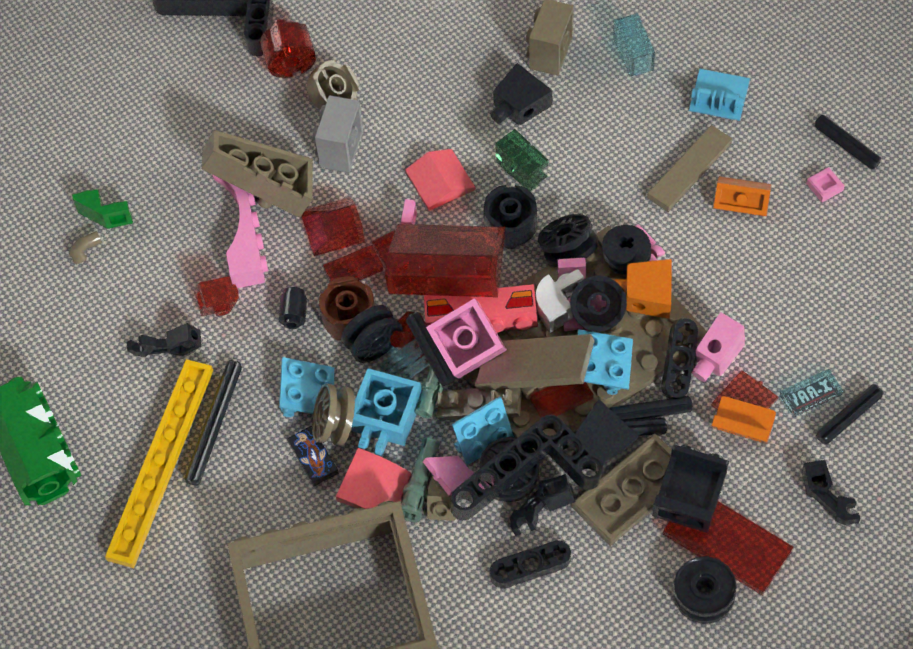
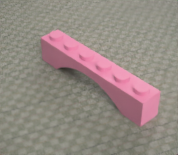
(243, 255)

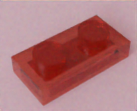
(356, 264)

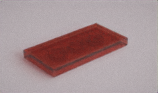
(741, 544)

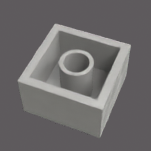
(338, 133)

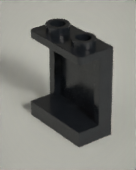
(691, 488)

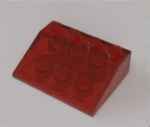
(445, 260)

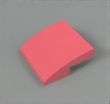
(372, 481)

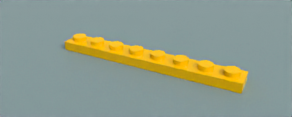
(159, 464)

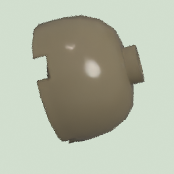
(332, 80)

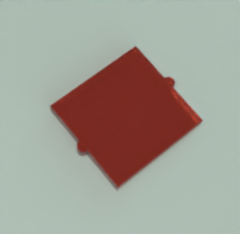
(748, 390)

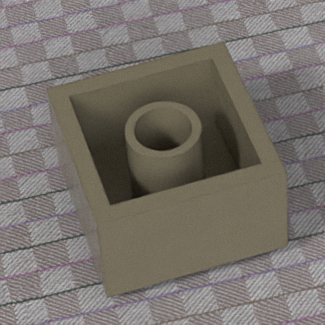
(550, 36)

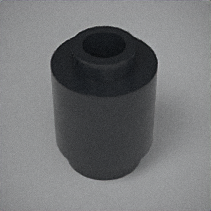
(292, 307)

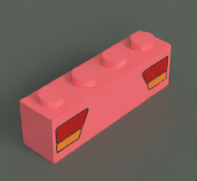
(511, 310)

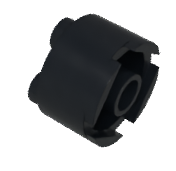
(513, 209)
(609, 315)

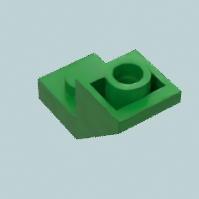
(109, 216)

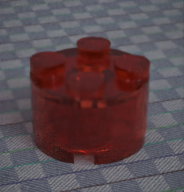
(287, 48)

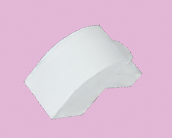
(553, 297)

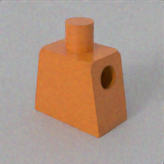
(648, 287)

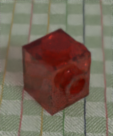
(216, 296)

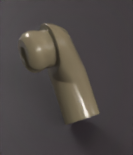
(82, 244)

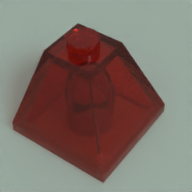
(333, 226)

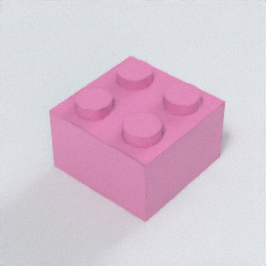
(466, 338)

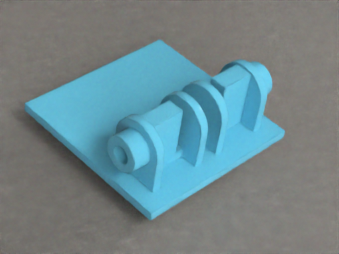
(719, 94)
(609, 361)
(301, 385)
(480, 429)

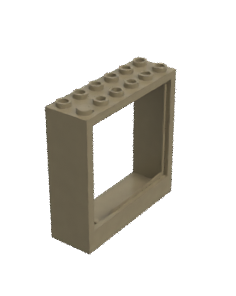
(329, 533)

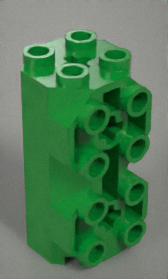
(33, 444)

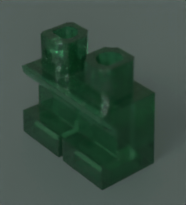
(521, 160)

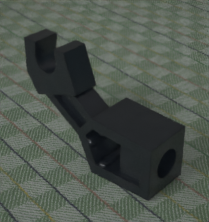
(178, 342)
(818, 471)
(550, 495)

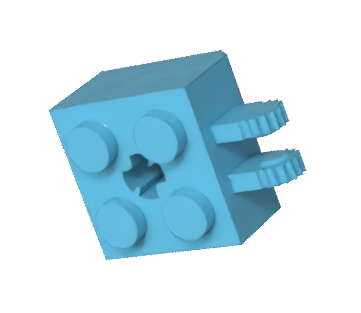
(385, 409)

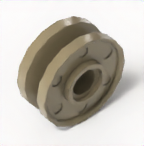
(333, 414)

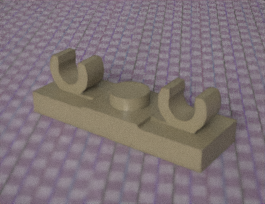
(460, 403)

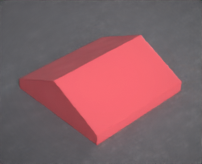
(439, 178)

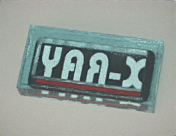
(811, 393)

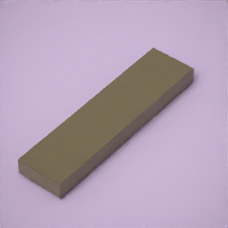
(689, 168)

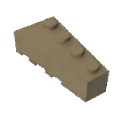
(261, 170)

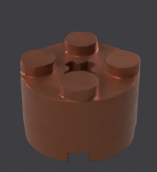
(342, 302)

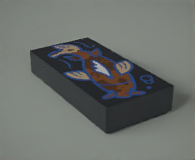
(312, 456)

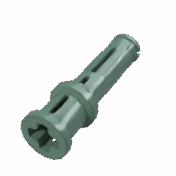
(416, 490)

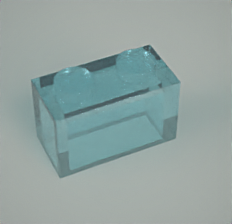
(634, 45)

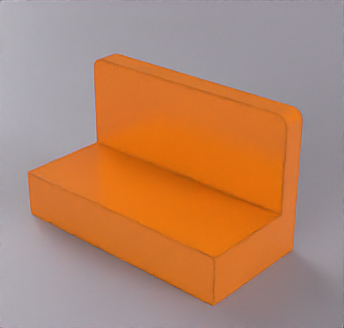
(742, 196)
(744, 419)

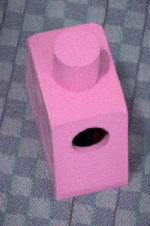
(719, 347)

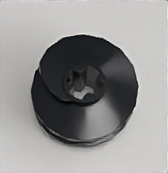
(624, 246)

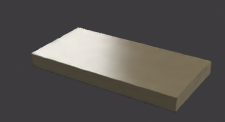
(538, 363)
(626, 491)

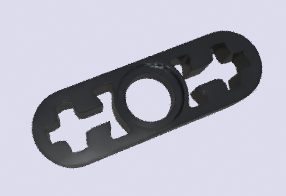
(676, 337)
(553, 564)

